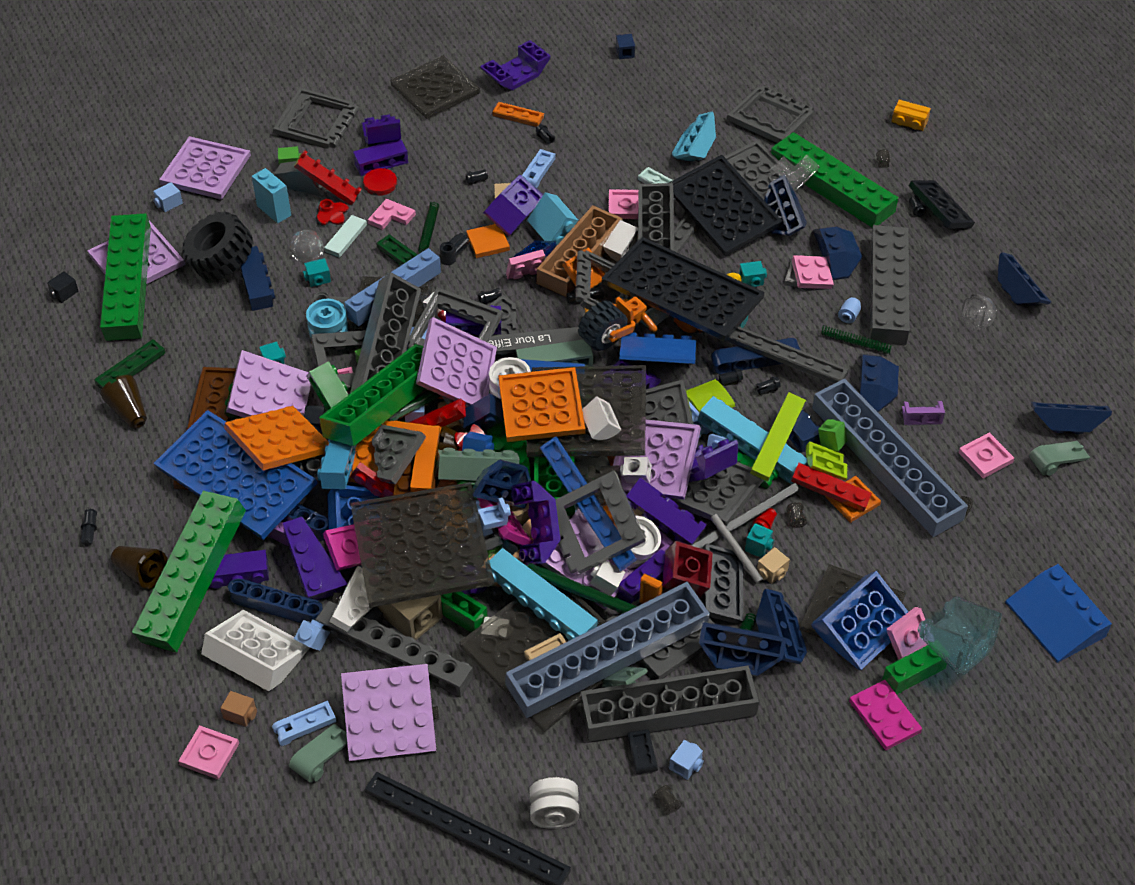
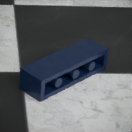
(256, 282)

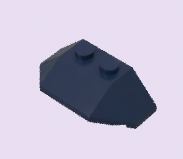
(786, 205)
(840, 250)
(1019, 283)
(878, 380)
(1071, 416)
(497, 481)
(778, 619)
(739, 647)

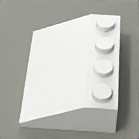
(253, 649)

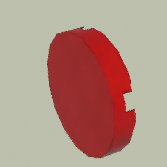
(380, 181)

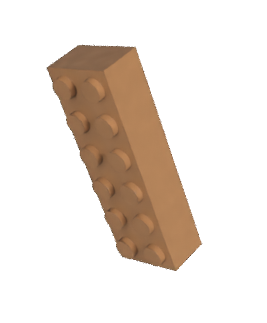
(589, 232)

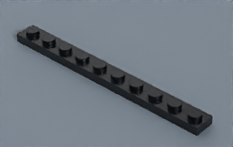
(468, 830)

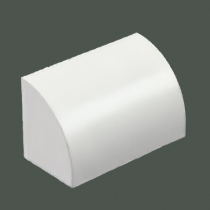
(621, 240)
(600, 419)

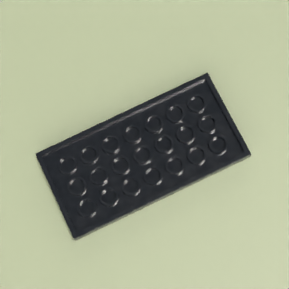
(683, 288)

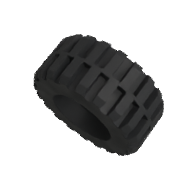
(217, 245)

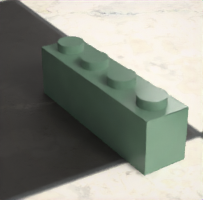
(567, 352)
(469, 463)

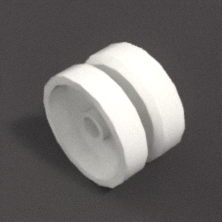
(503, 367)
(653, 540)
(554, 803)

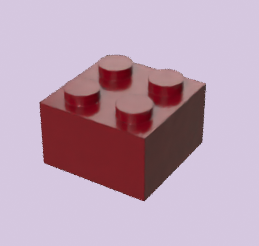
(687, 564)

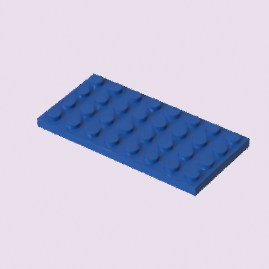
(214, 462)

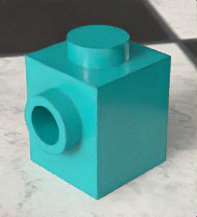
(317, 272)
(753, 273)
(273, 352)
(759, 540)

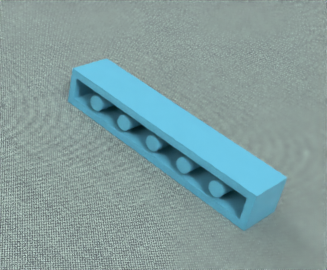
(750, 437)
(540, 596)

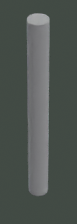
(736, 548)

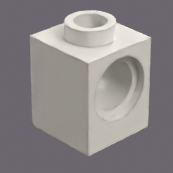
(632, 463)

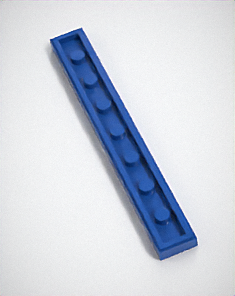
(590, 507)

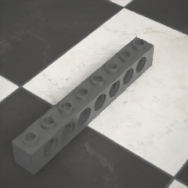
(401, 656)

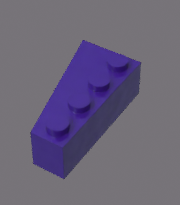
(664, 512)
(312, 562)

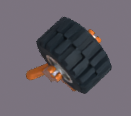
(609, 322)

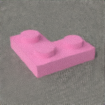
(390, 211)

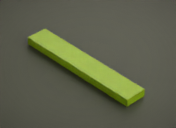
(777, 437)

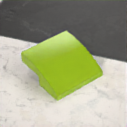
(703, 393)
(826, 460)

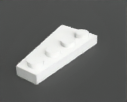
(353, 602)

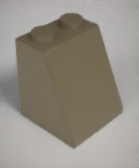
(413, 616)

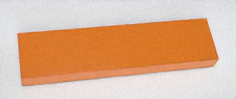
(425, 459)

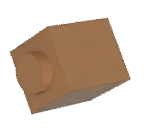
(238, 708)

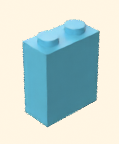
(271, 195)
(552, 218)

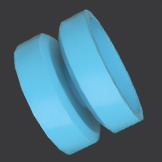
(326, 317)

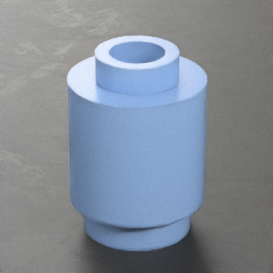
(849, 310)

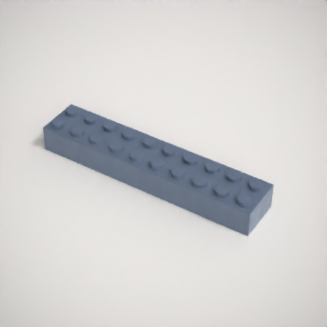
(891, 458)
(606, 649)

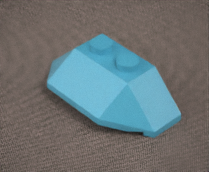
(696, 139)

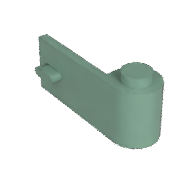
(1050, 456)
(624, 676)
(310, 759)

